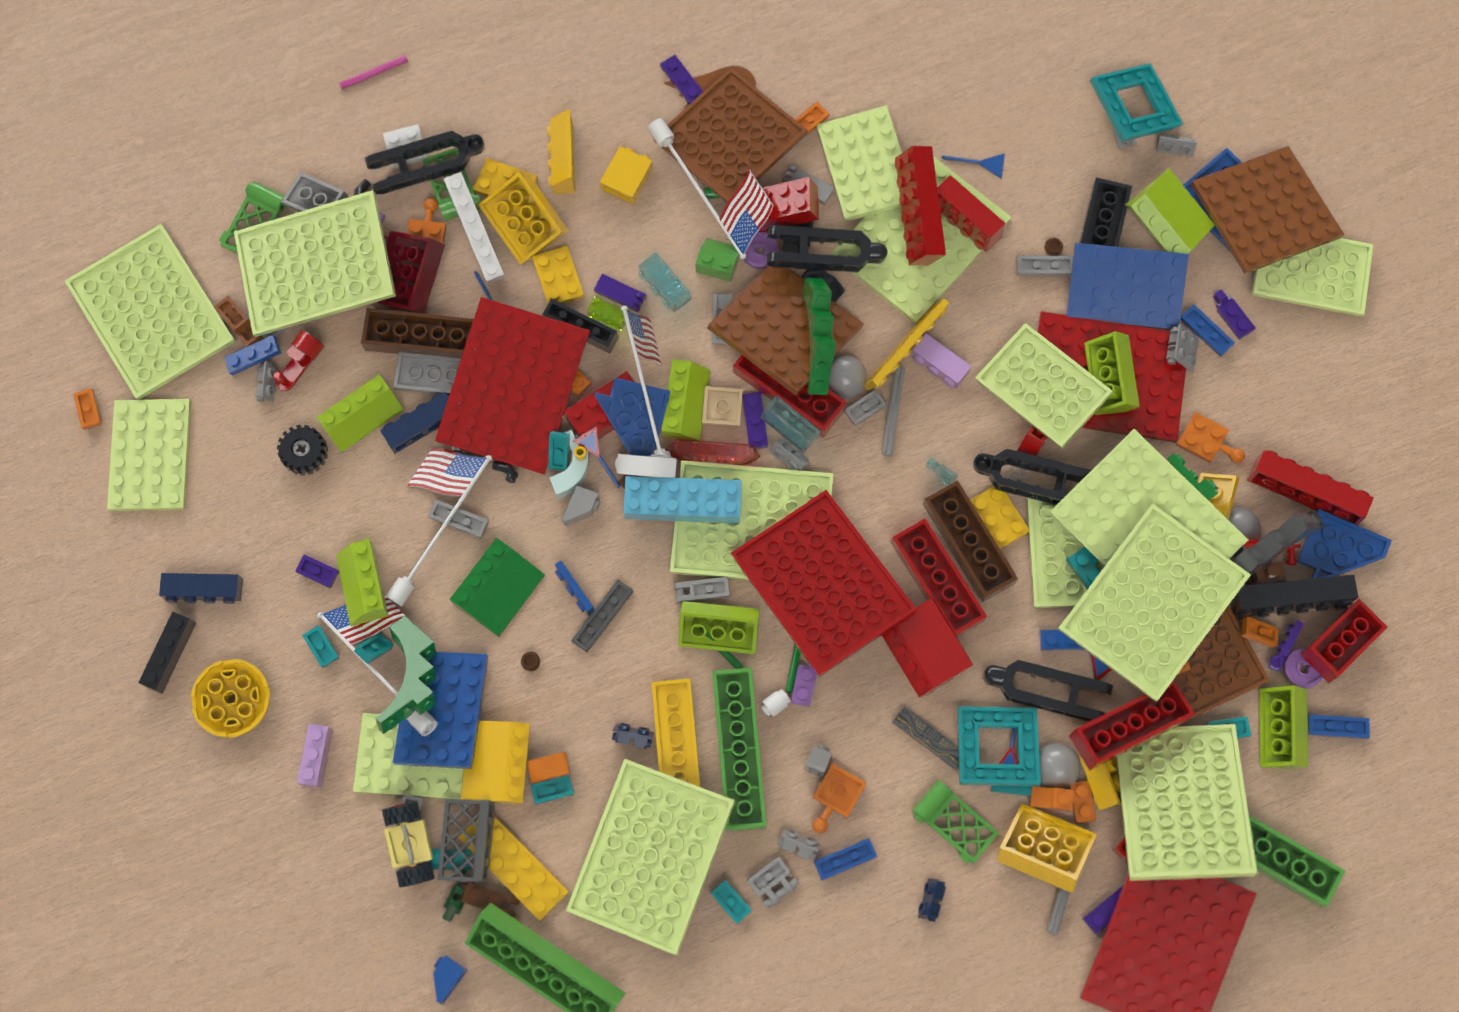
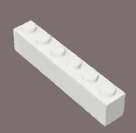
(474, 228)

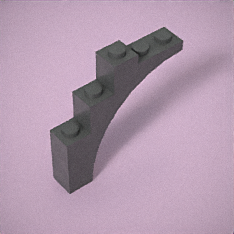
(1278, 540)

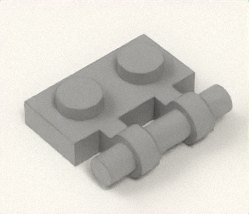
(769, 877)

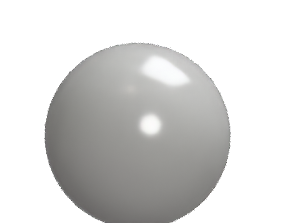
(847, 377)
(1245, 522)
(1058, 766)

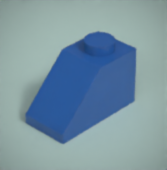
(446, 977)

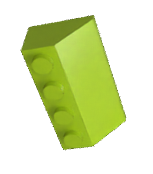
(1112, 364)
(685, 401)
(360, 413)
(361, 582)
(730, 627)
(1283, 727)

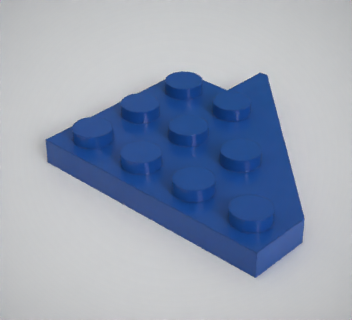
(629, 414)
(1341, 547)

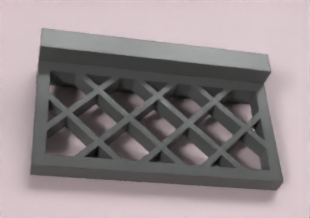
(483, 840)

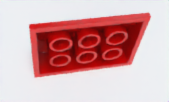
(927, 649)

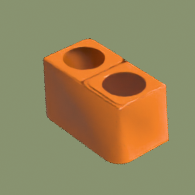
(548, 767)

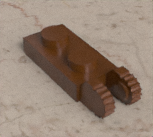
(482, 897)

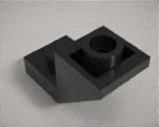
(834, 285)

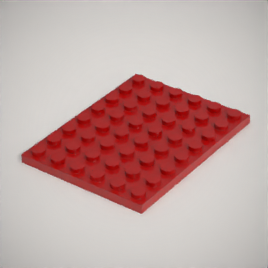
(1157, 382)
(512, 385)
(823, 583)
(1168, 945)

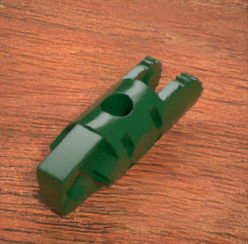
(452, 905)

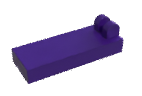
(620, 293)

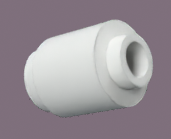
(775, 703)

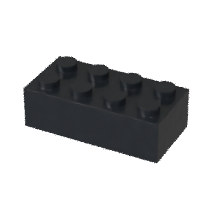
(1105, 213)

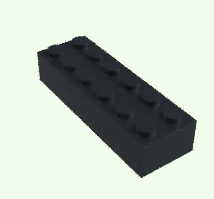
(1295, 596)

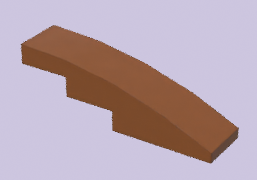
(237, 321)

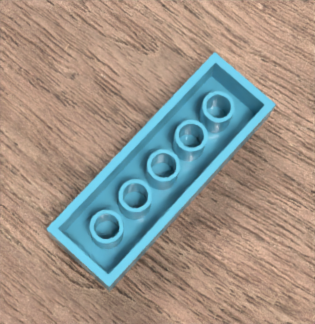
(682, 499)

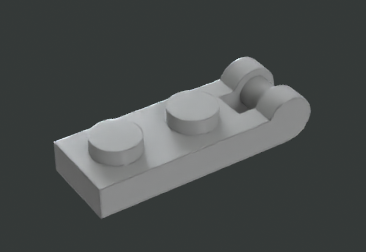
(702, 589)

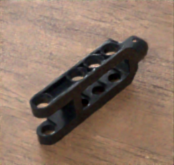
(466, 147)
(870, 251)
(991, 466)
(1003, 679)

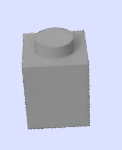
(581, 505)
(818, 760)

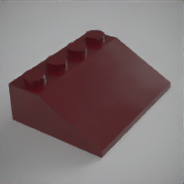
(413, 270)

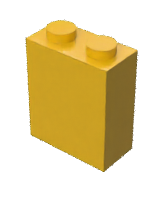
(626, 174)

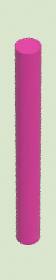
(375, 71)

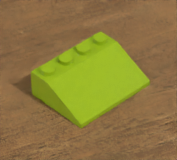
(1170, 214)

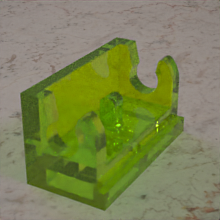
(606, 313)

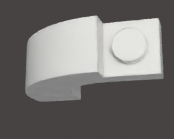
(645, 465)

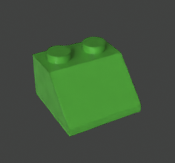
(717, 260)

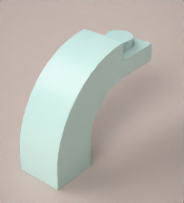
(574, 475)

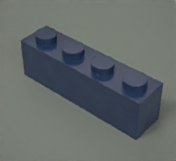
(415, 424)
(200, 587)

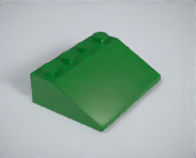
(497, 587)

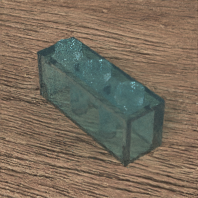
(664, 282)
(790, 424)

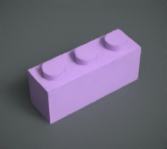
(940, 361)
(315, 756)

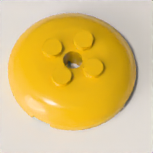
(215, 687)

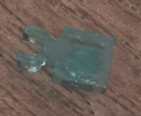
(944, 474)

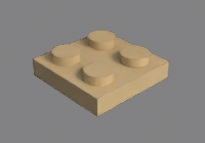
(722, 406)

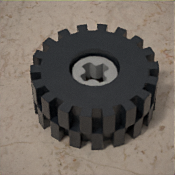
(314, 452)

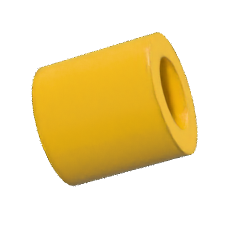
(580, 457)

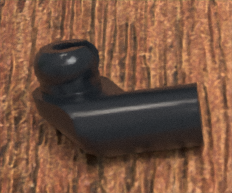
(362, 187)
(507, 469)

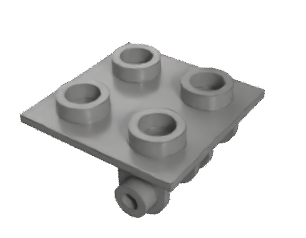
(1182, 347)

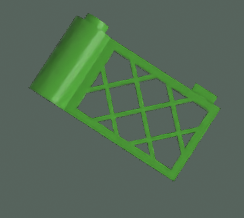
(260, 197)
(446, 204)
(932, 806)

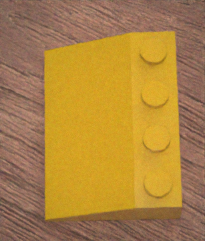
(523, 217)
(498, 763)
(1046, 847)

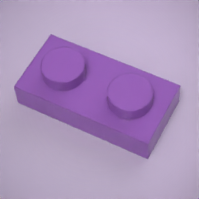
(804, 685)

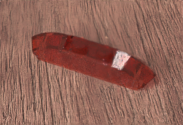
(737, 453)

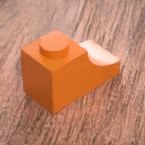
(1052, 798)

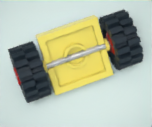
(408, 844)

